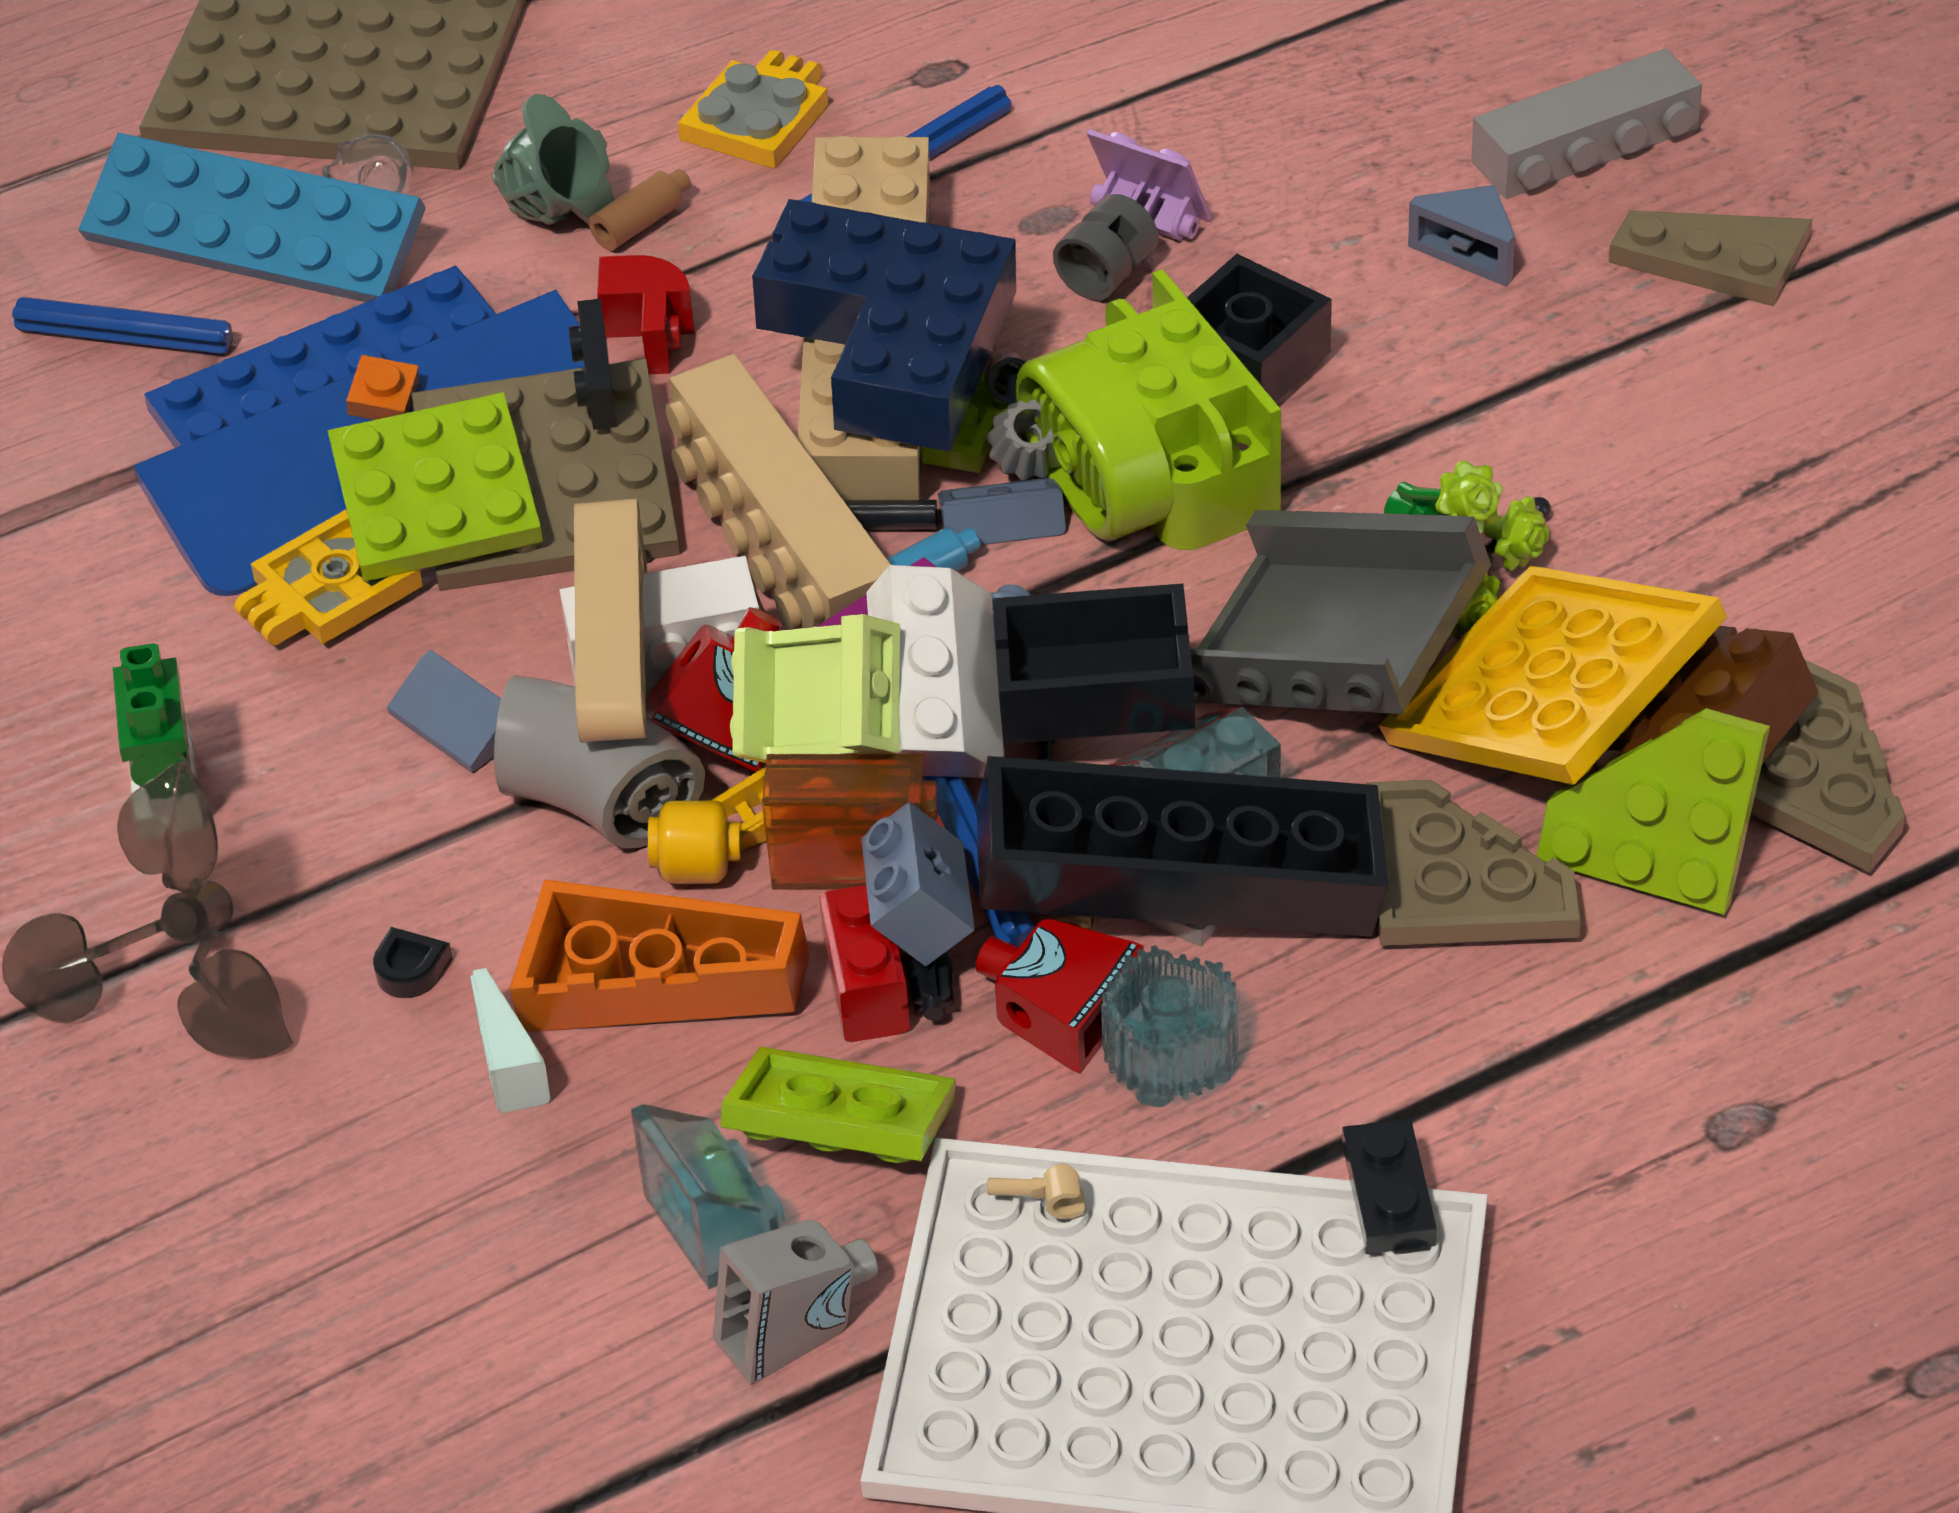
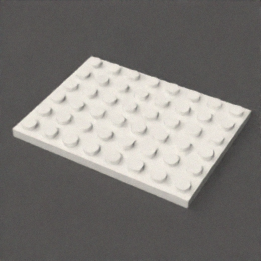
(1171, 1345)

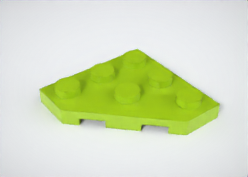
(1665, 812)

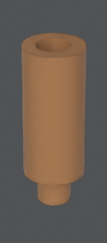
(638, 208)

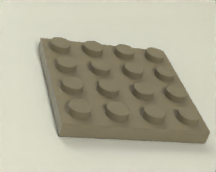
(570, 466)

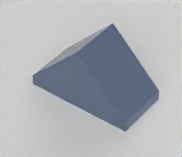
(1465, 231)

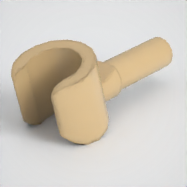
(1058, 1187)

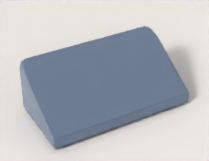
(1005, 510)
(448, 710)

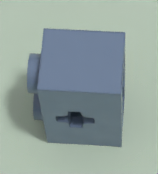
(917, 883)

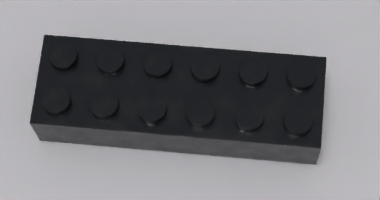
(1180, 846)

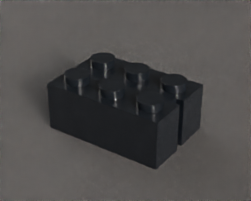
(1093, 663)

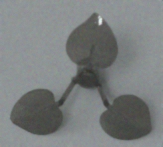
(169, 832)

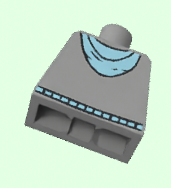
(785, 1295)

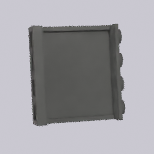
(1340, 610)

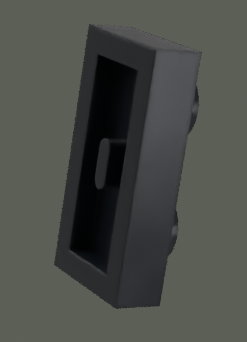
(594, 383)
(1389, 1186)

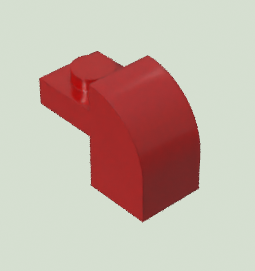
(646, 300)

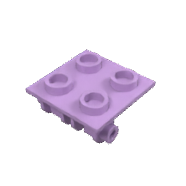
(1154, 179)

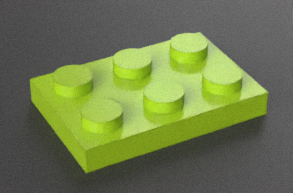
(838, 1104)

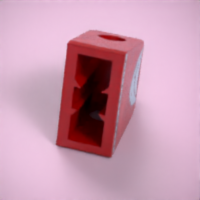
(698, 689)
(1055, 986)

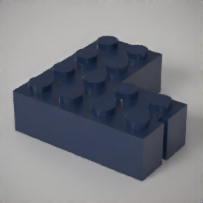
(905, 301)

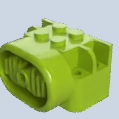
(1153, 423)

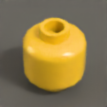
(693, 842)

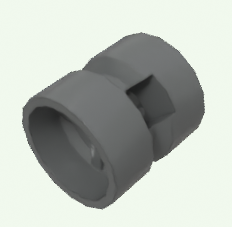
(1105, 247)

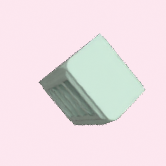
(511, 1056)

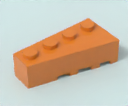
(652, 958)

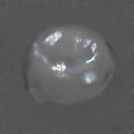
(373, 162)

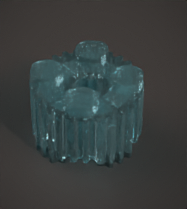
(1170, 1026)

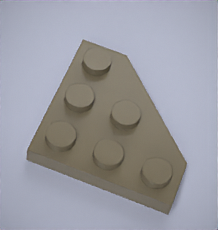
(1831, 778)
(1464, 875)

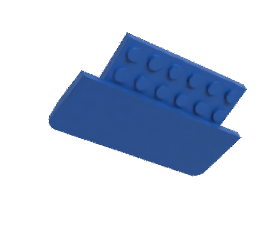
(254, 429)

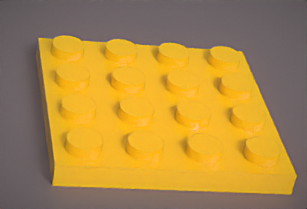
(1554, 673)

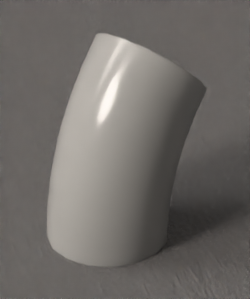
(602, 782)

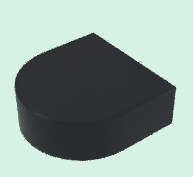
(410, 963)

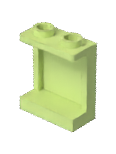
(817, 689)

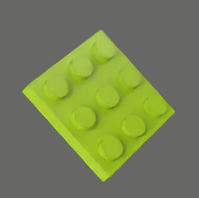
(434, 486)

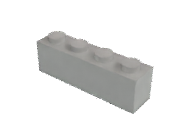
(1586, 123)

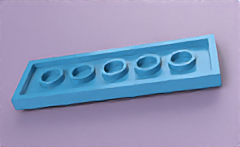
(252, 218)

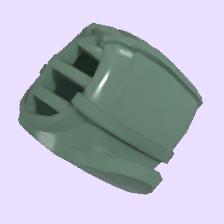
(553, 165)

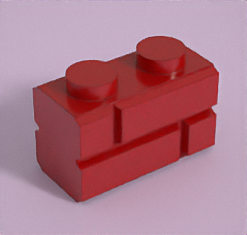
(863, 968)

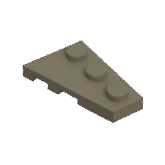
(1714, 251)

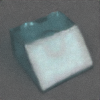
(700, 1185)

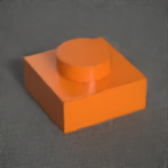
(382, 388)

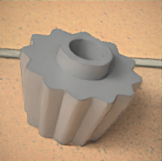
(1014, 453)

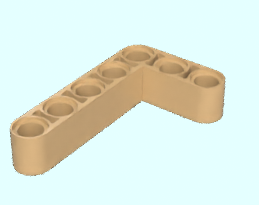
(609, 621)

